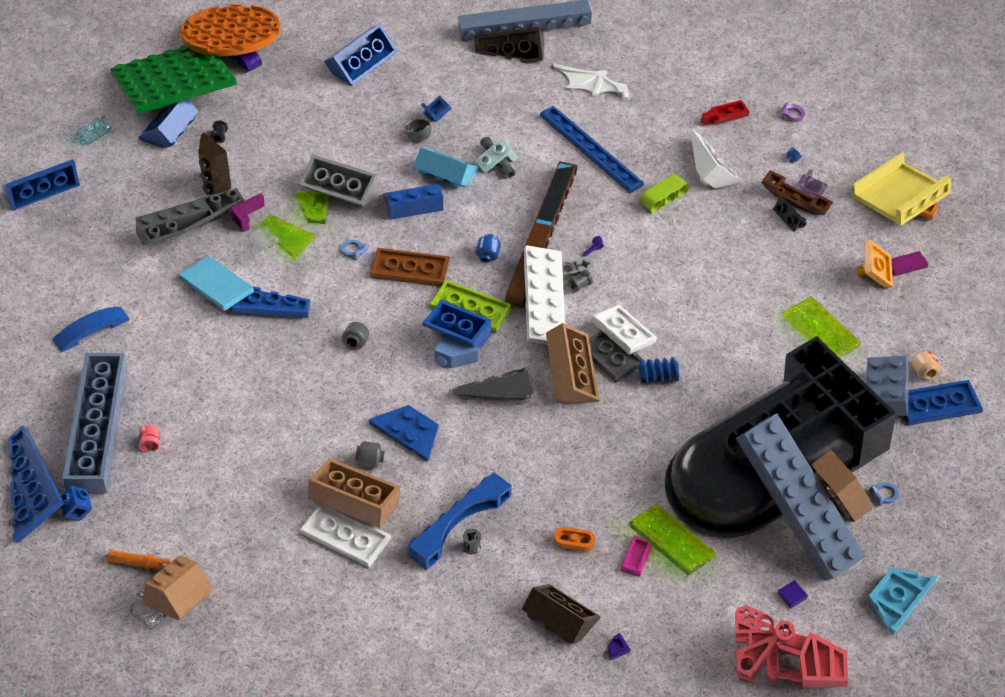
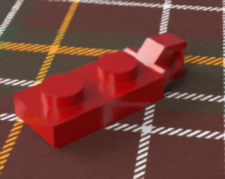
(725, 113)

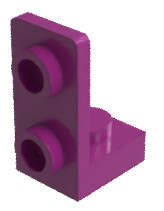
(240, 211)

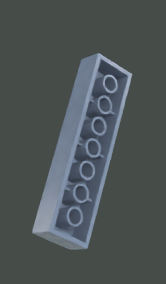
(95, 422)
(800, 497)

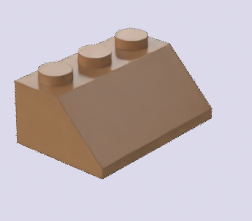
(177, 588)

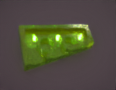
(291, 237)

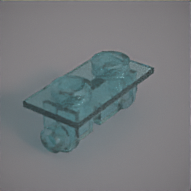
(97, 126)

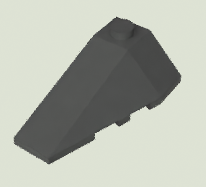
(511, 385)

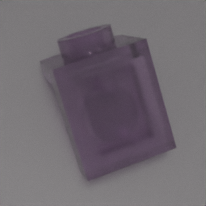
(811, 185)

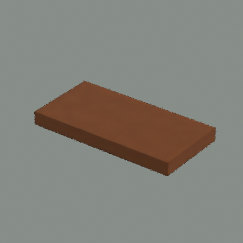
(410, 267)

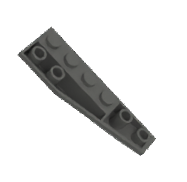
(185, 217)

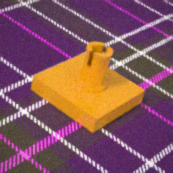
(876, 265)

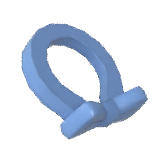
(362, 248)
(880, 500)

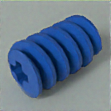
(658, 369)

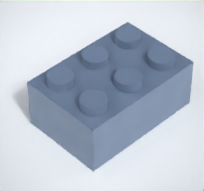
(890, 381)

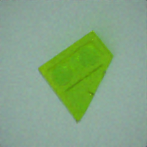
(314, 206)

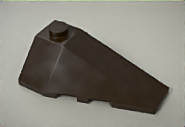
(517, 44)

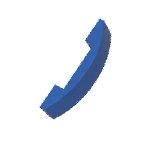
(88, 325)

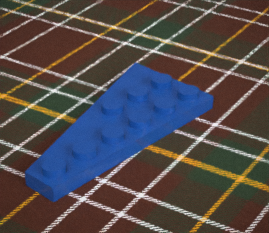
(32, 488)

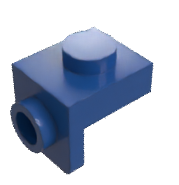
(436, 109)

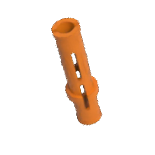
(147, 562)

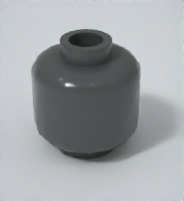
(355, 335)
(369, 454)

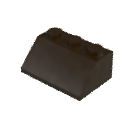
(213, 166)
(559, 613)

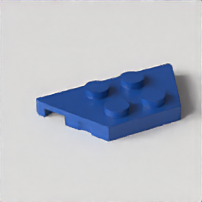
(409, 429)

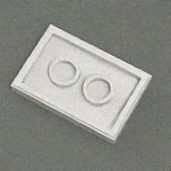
(624, 329)

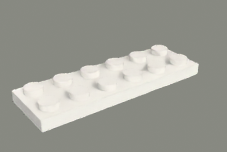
(543, 292)

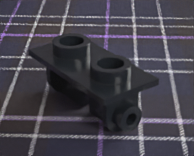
(789, 214)

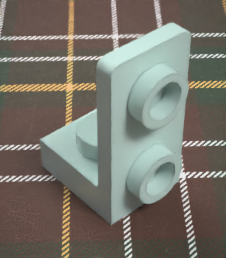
(495, 155)

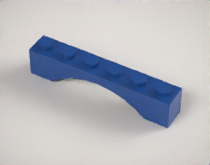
(487, 495)

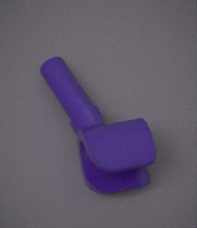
(597, 244)

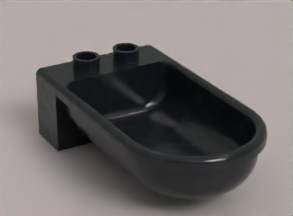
(823, 409)

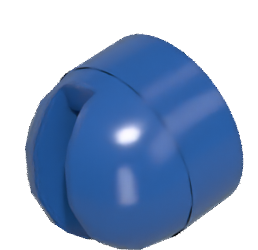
(793, 154)

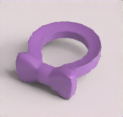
(792, 106)

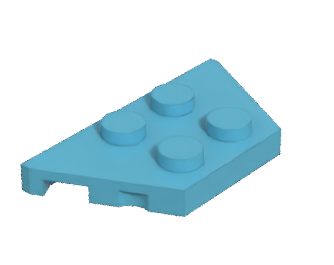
(898, 596)

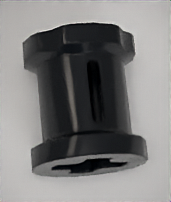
(219, 130)

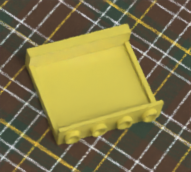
(900, 190)

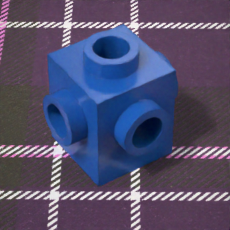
(76, 503)

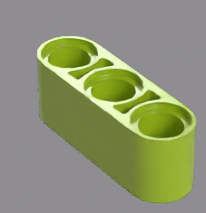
(663, 192)

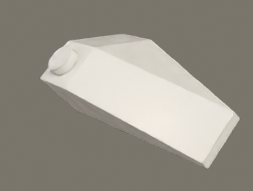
(711, 165)

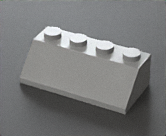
(339, 180)

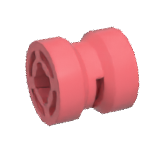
(148, 438)

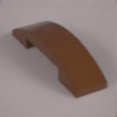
(776, 185)

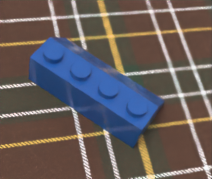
(361, 55)
(41, 185)

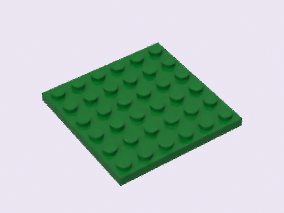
(171, 78)

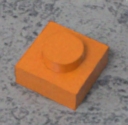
(930, 212)

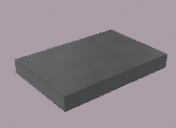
(612, 357)

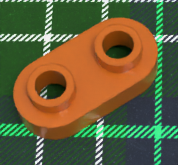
(574, 539)

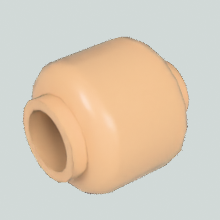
(926, 365)

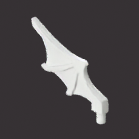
(592, 81)

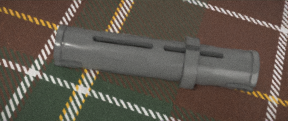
(503, 165)

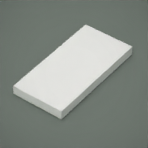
(345, 535)

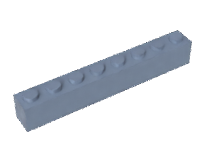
(544, 16)

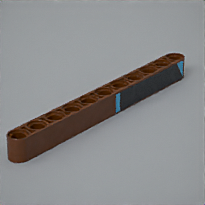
(543, 227)

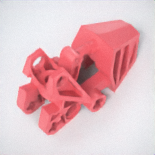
(820, 661)

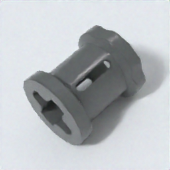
(580, 280)
(470, 541)

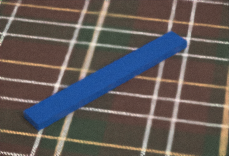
(592, 149)

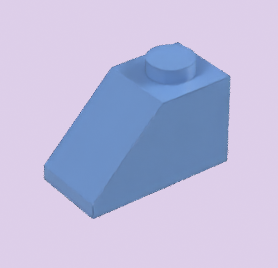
(455, 353)

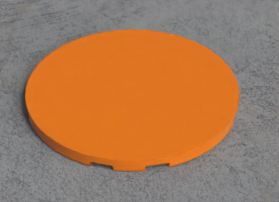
(230, 30)

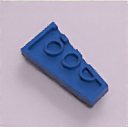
(272, 304)

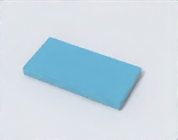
(216, 283)

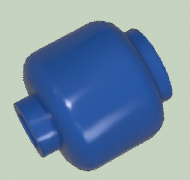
(488, 247)

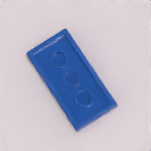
(942, 402)

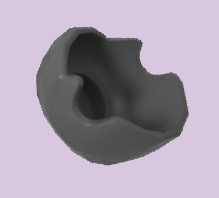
(418, 130)

